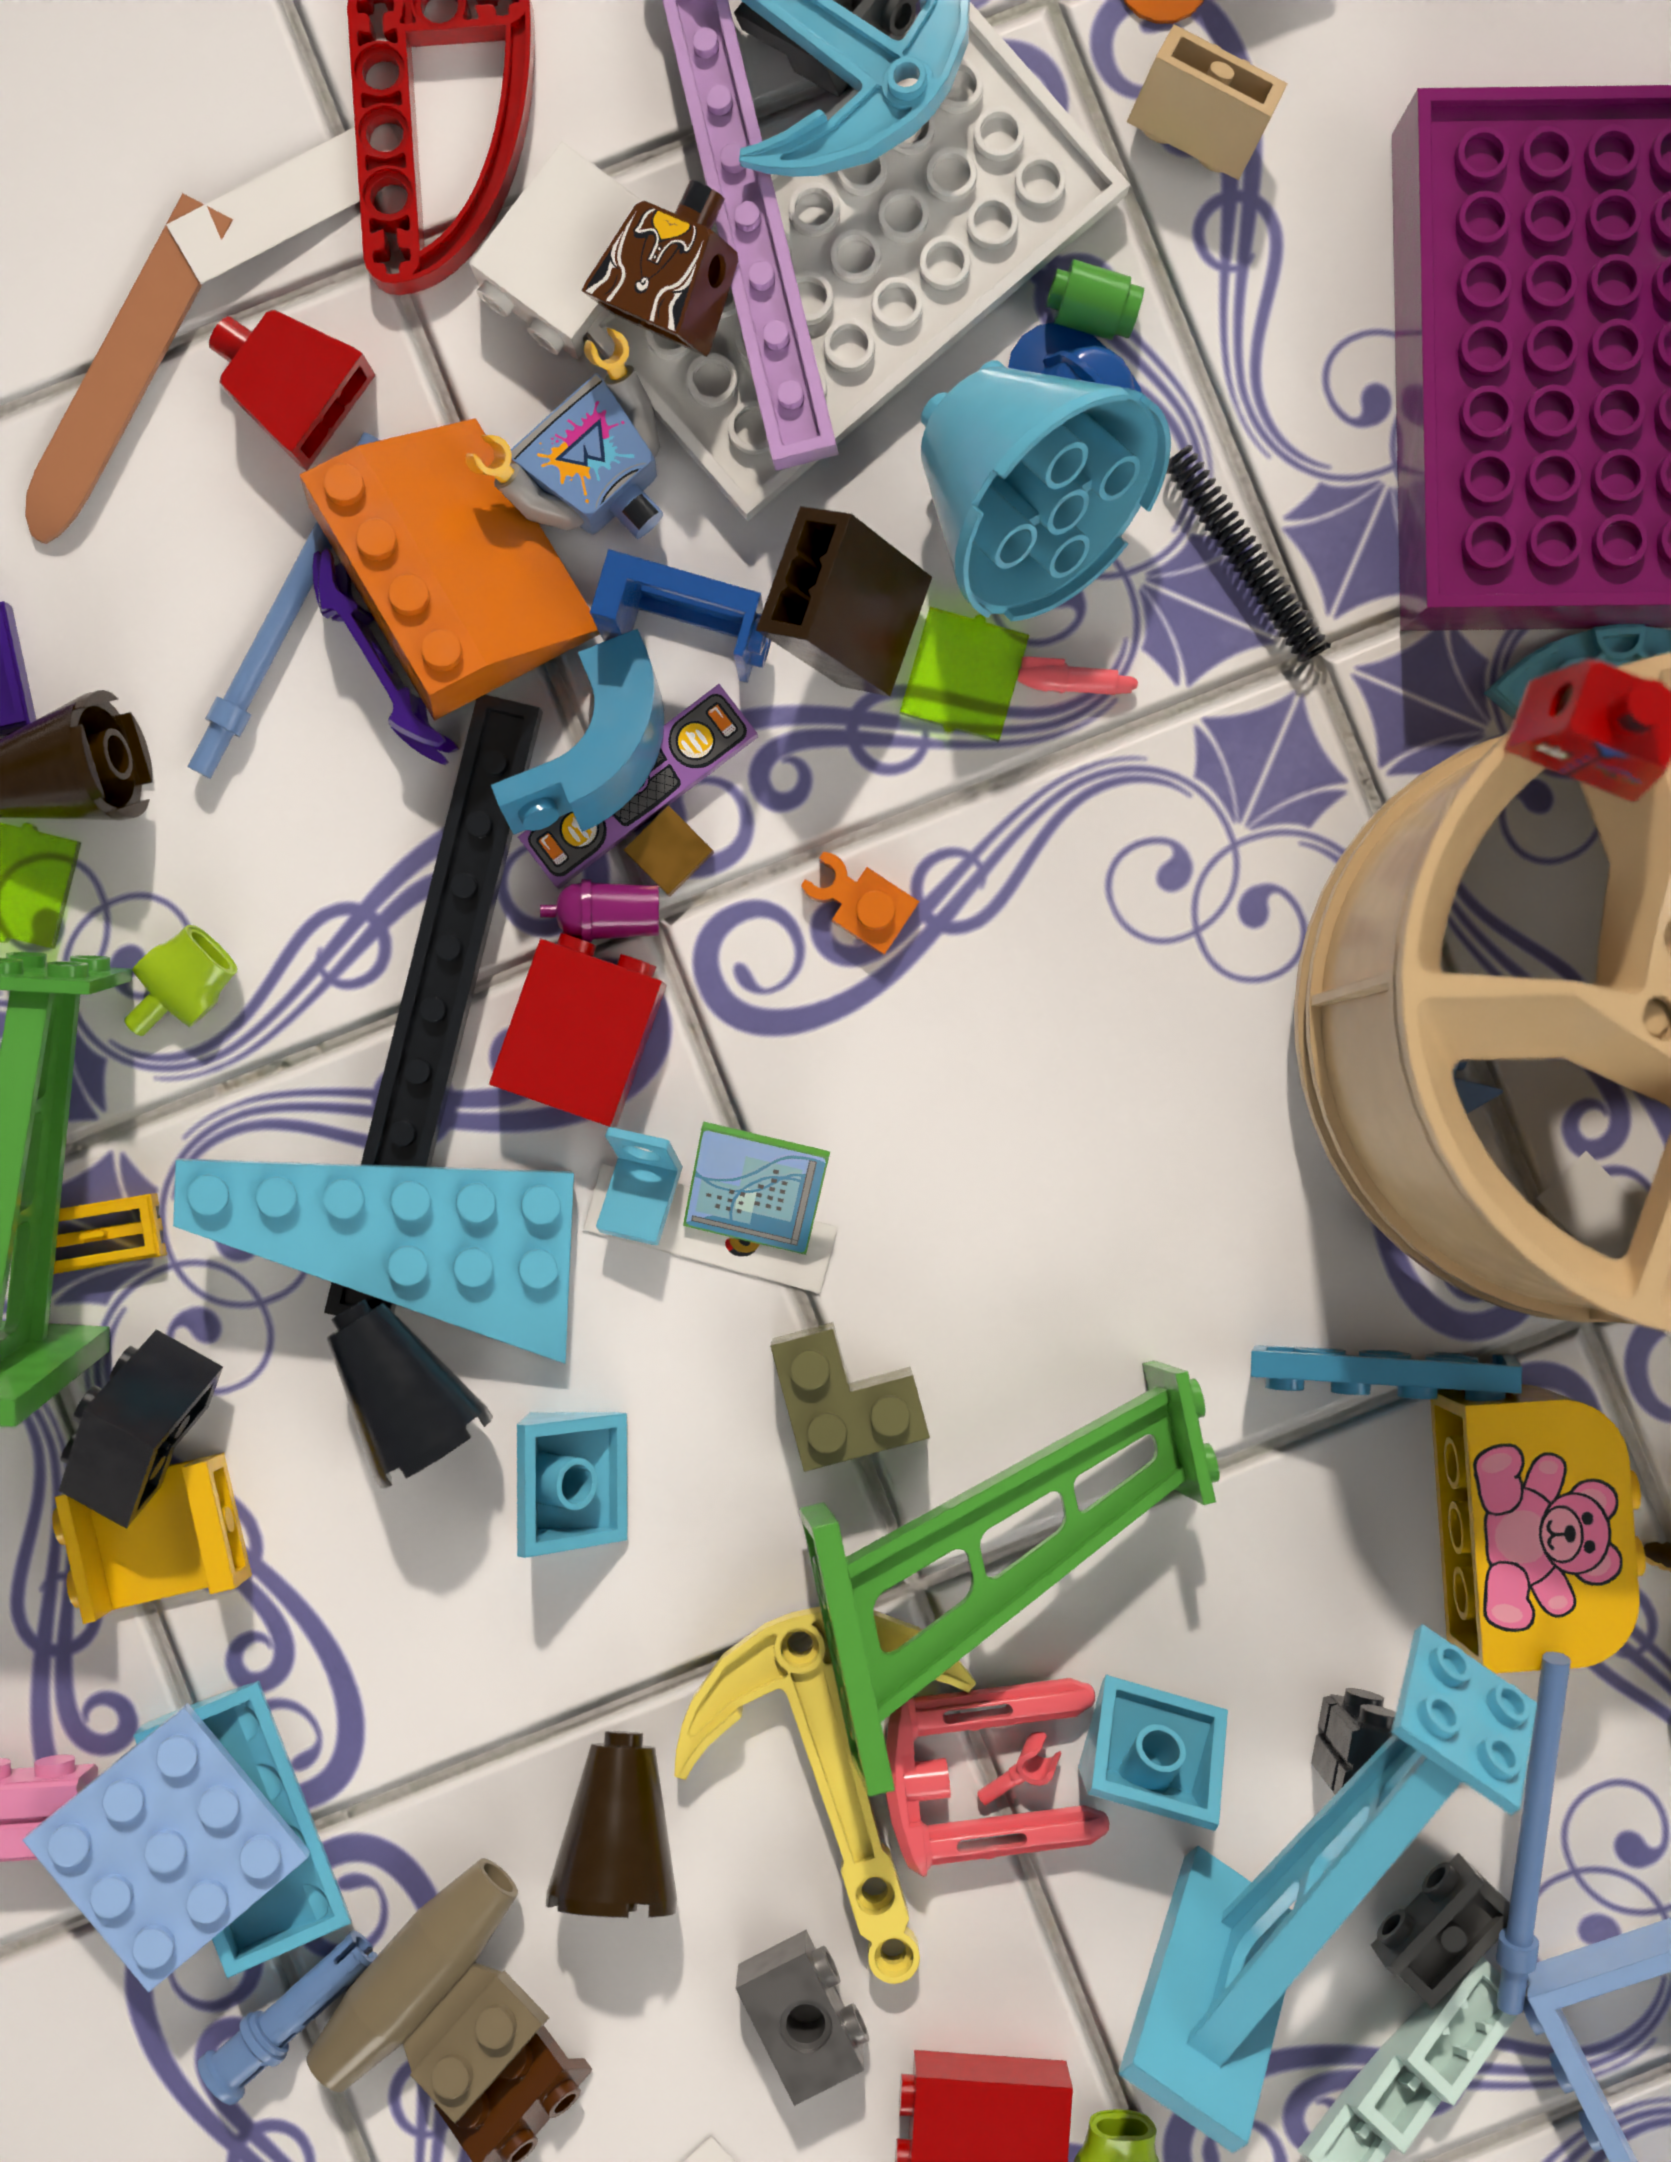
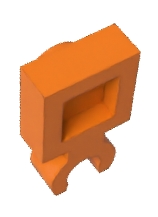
(868, 908)

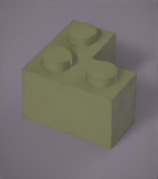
(837, 1417)

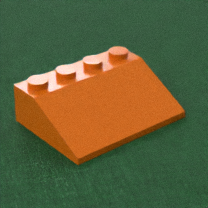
(447, 563)

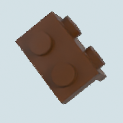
(520, 2102)

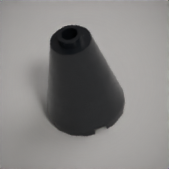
(399, 1392)

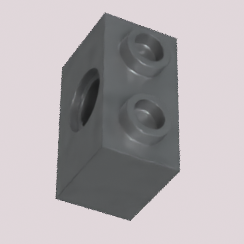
(804, 2054)

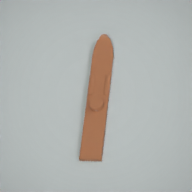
(114, 383)

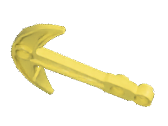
(768, 1663)

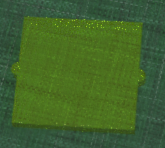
(964, 674)
(34, 883)

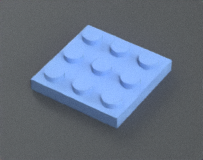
(167, 1847)

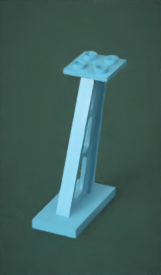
(1239, 1946)

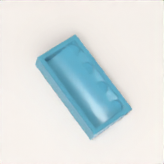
(307, 1899)

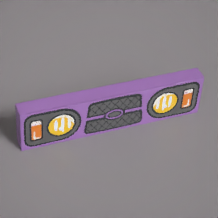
(690, 750)

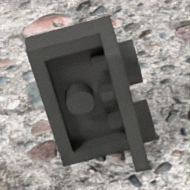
(1442, 1929)

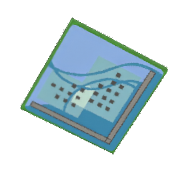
(755, 1188)

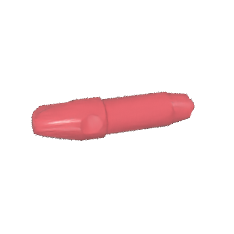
(1057, 676)

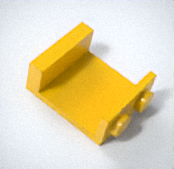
(174, 1546)

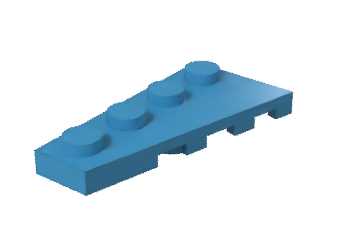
(1289, 1367)

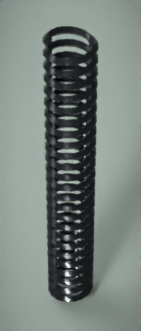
(1294, 634)

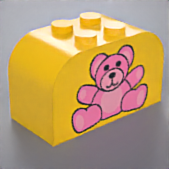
(1535, 1529)

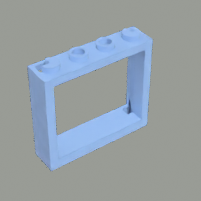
(1578, 1977)

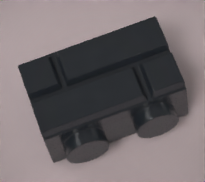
(1352, 1733)

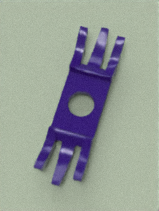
(409, 712)

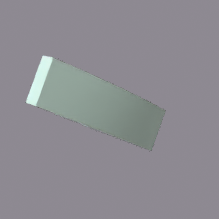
(1412, 2072)

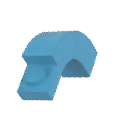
(610, 757)

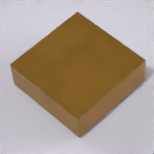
(669, 851)

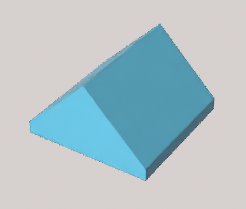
(571, 1481)
(1156, 1752)

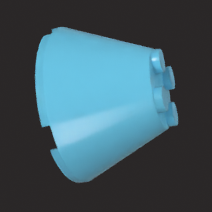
(1038, 482)

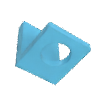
(639, 1187)

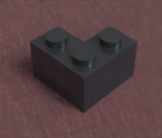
(134, 1426)

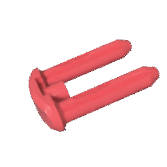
(929, 1779)

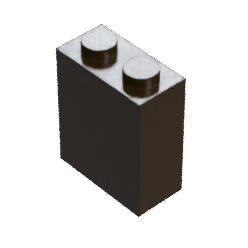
(844, 601)

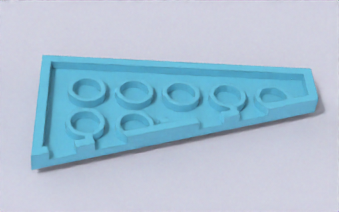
(435, 1240)

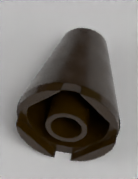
(76, 764)
(616, 1836)

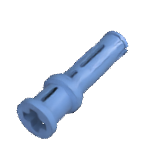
(267, 2034)

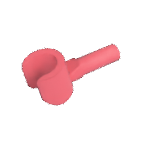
(1028, 1768)

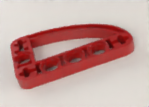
(408, 28)

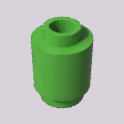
(1095, 300)

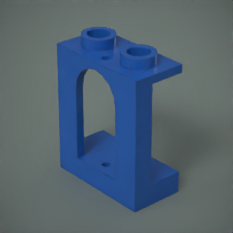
(644, 585)

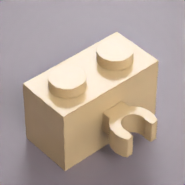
(1206, 102)

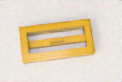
(148, 1226)

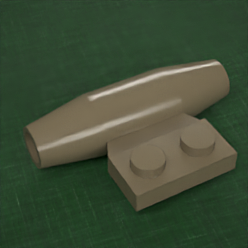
(430, 1995)

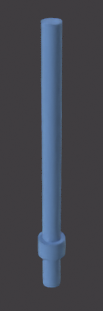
(230, 714)
(1517, 1943)

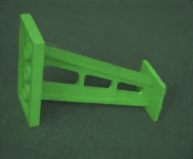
(34, 1117)
(879, 1682)

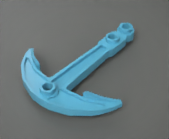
(873, 65)

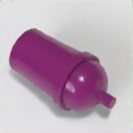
(606, 910)

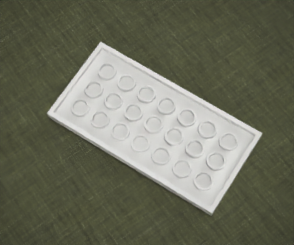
(891, 263)

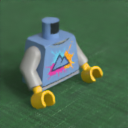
(586, 455)

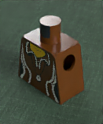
(669, 270)

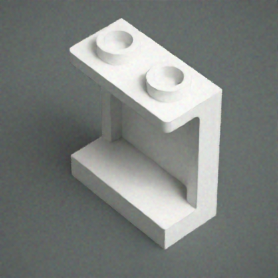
(550, 247)

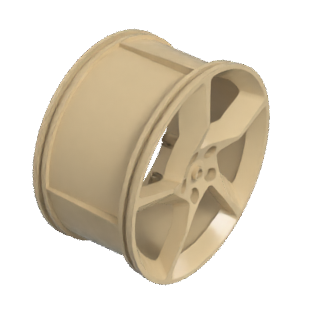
(1389, 1027)

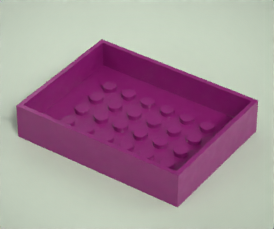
(1533, 357)

